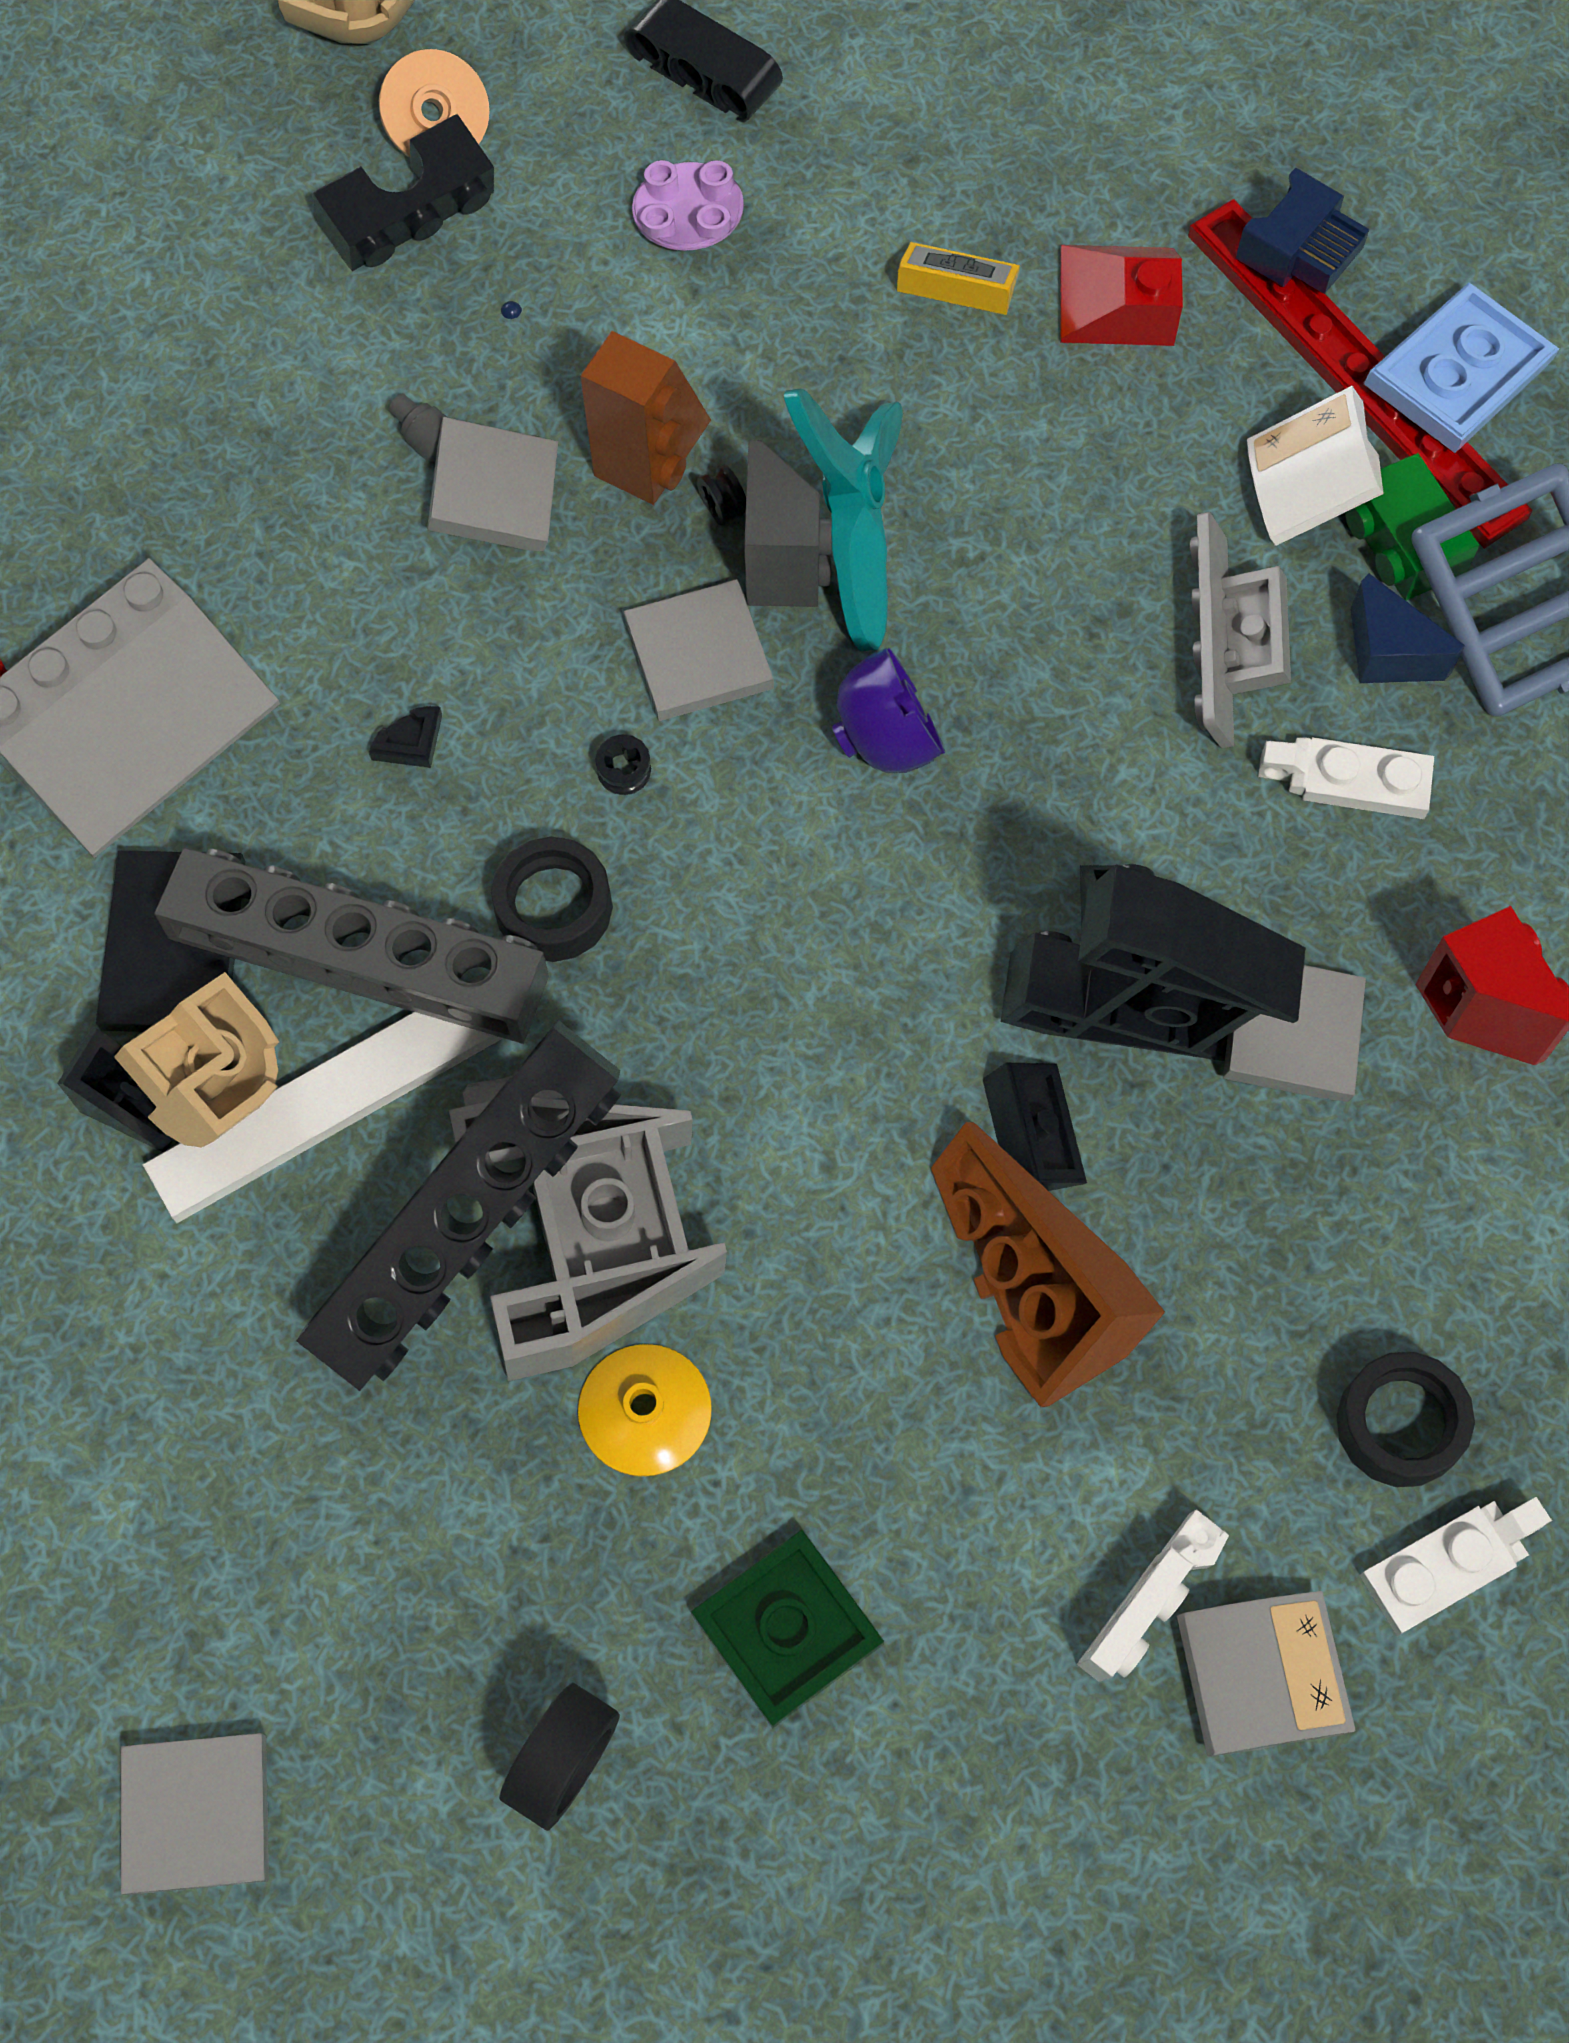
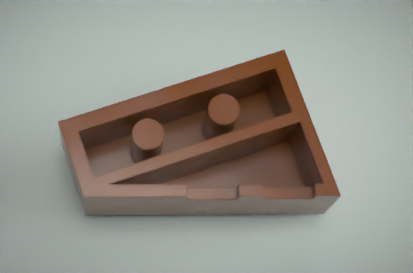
(639, 417)

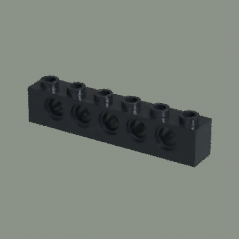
(340, 1329)

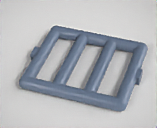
(1452, 590)

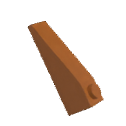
(1058, 1286)

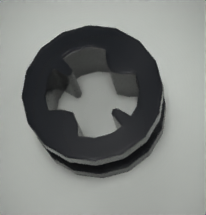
(722, 494)
(632, 749)

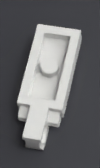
(1352, 775)
(1451, 1562)
(1155, 1594)

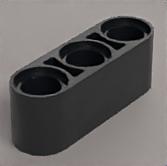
(705, 56)

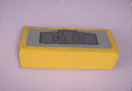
(957, 278)

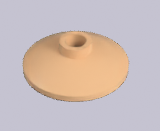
(433, 78)

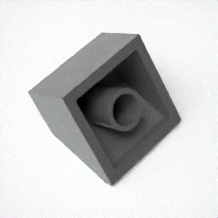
(783, 534)

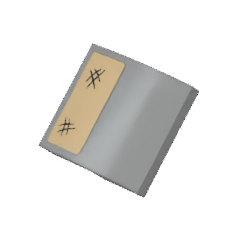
(1265, 1673)

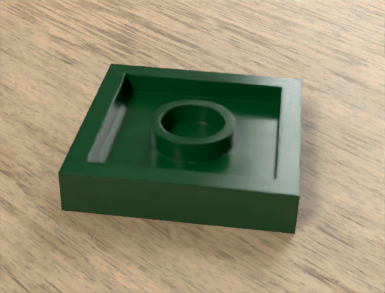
(787, 1628)

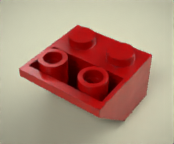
(1497, 989)

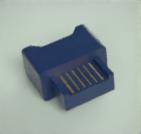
(1303, 236)

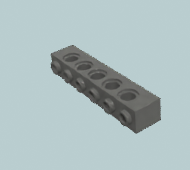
(498, 1005)

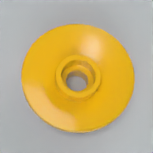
(652, 1441)

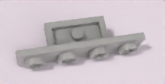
(1240, 630)

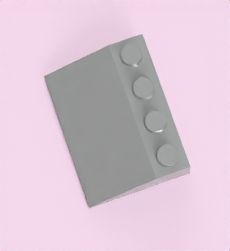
(124, 707)

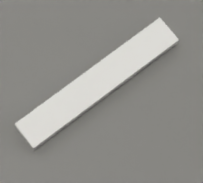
(314, 1109)

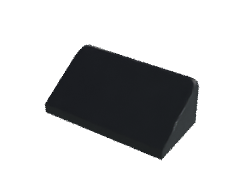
(1035, 1122)

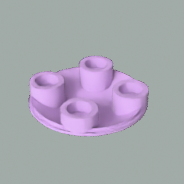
(687, 204)

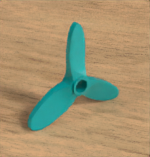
(854, 496)

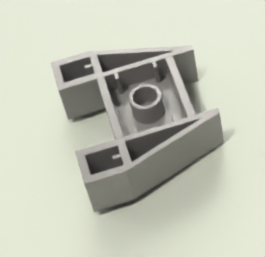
(607, 1236)

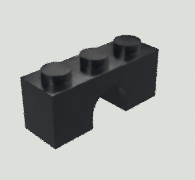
(371, 222)

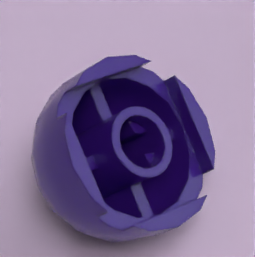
(885, 717)

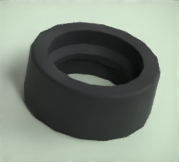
(544, 855)
(1439, 1382)
(559, 1756)

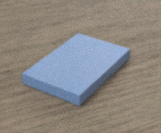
(1461, 367)

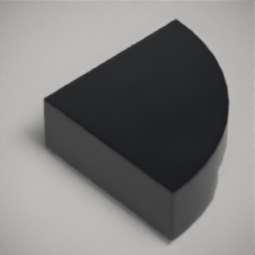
(409, 738)

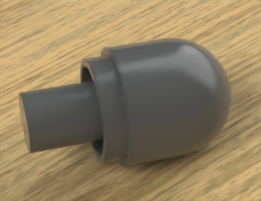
(419, 425)

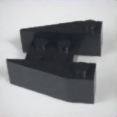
(1153, 970)

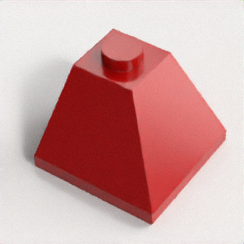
(1120, 295)

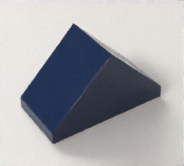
(1398, 640)

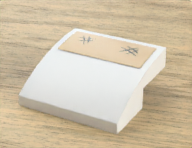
(1314, 466)

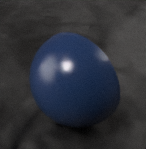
(511, 310)

